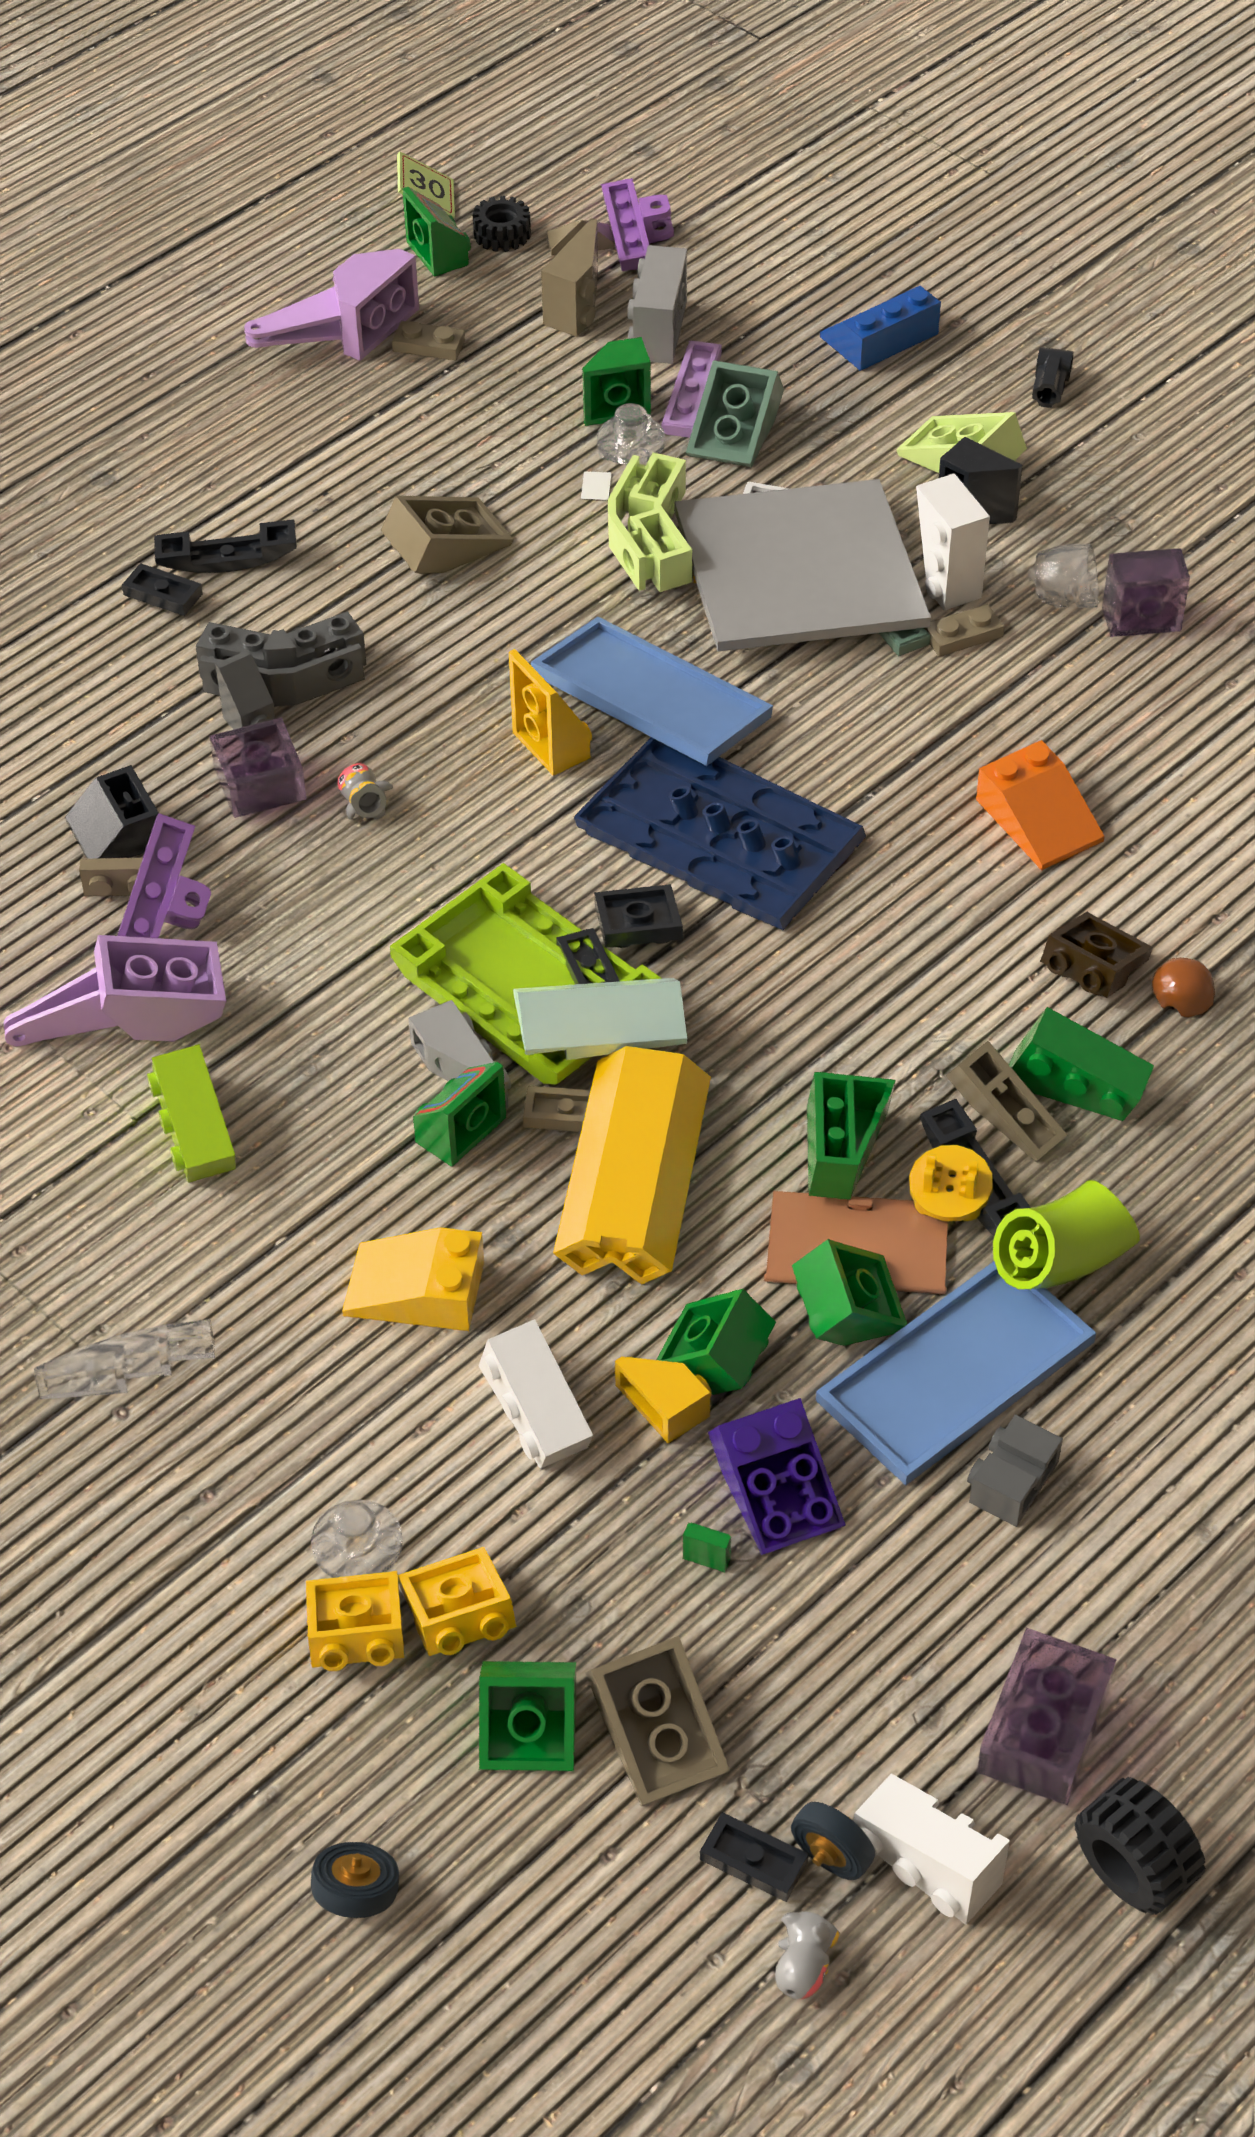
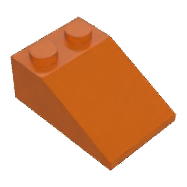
(1038, 805)

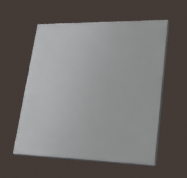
(801, 565)

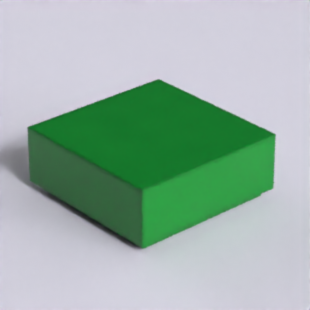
(707, 1547)

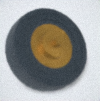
(833, 1840)
(354, 1879)

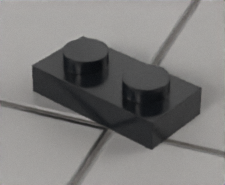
(162, 589)
(586, 956)
(754, 1856)

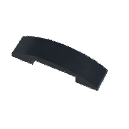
(226, 554)
(952, 1126)

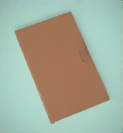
(910, 1241)

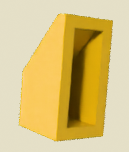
(664, 1394)

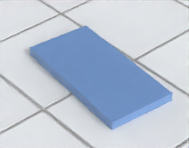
(652, 690)
(953, 1371)

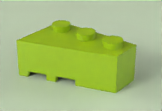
(191, 1114)

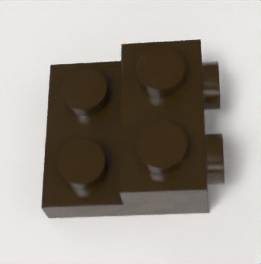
(1094, 954)

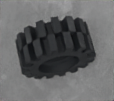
(501, 223)

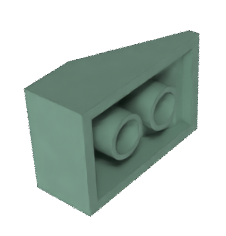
(735, 413)

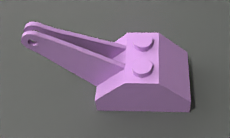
(361, 309)
(139, 983)

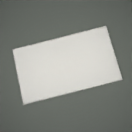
(596, 485)

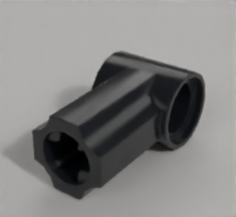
(1051, 372)

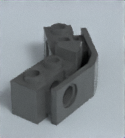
(292, 664)

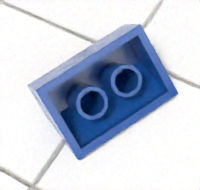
(886, 328)

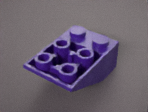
(777, 1476)

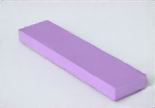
(689, 388)

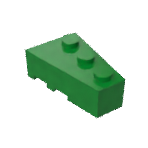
(1080, 1067)
(842, 1129)

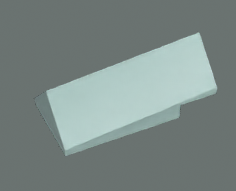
(601, 1017)

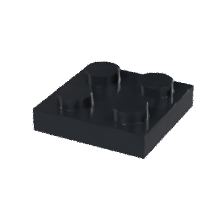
(638, 916)

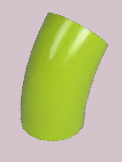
(1063, 1238)

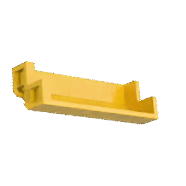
(633, 1163)

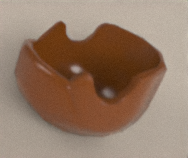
(1184, 985)

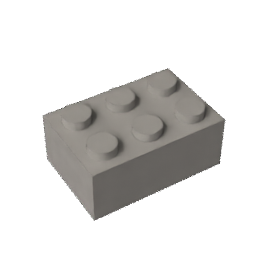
(659, 301)

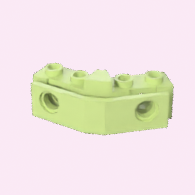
(653, 543)

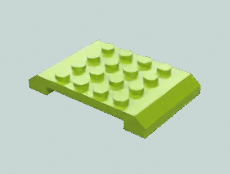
(497, 942)

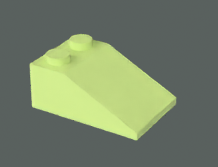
(940, 433)

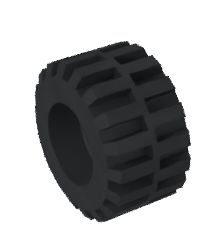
(1140, 1845)

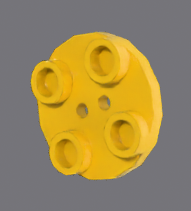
(970, 1186)

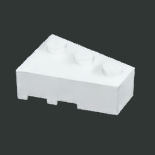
(952, 541)
(535, 1394)
(933, 1849)

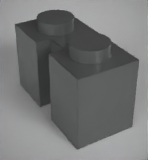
(1015, 1471)

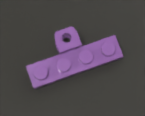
(634, 222)
(158, 890)

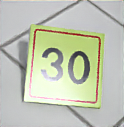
(426, 182)

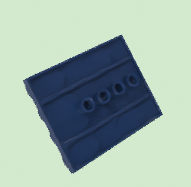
(721, 831)

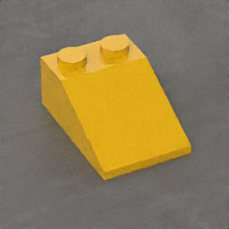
(545, 719)
(418, 1278)

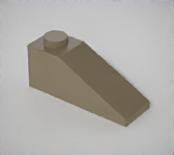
(1006, 1101)

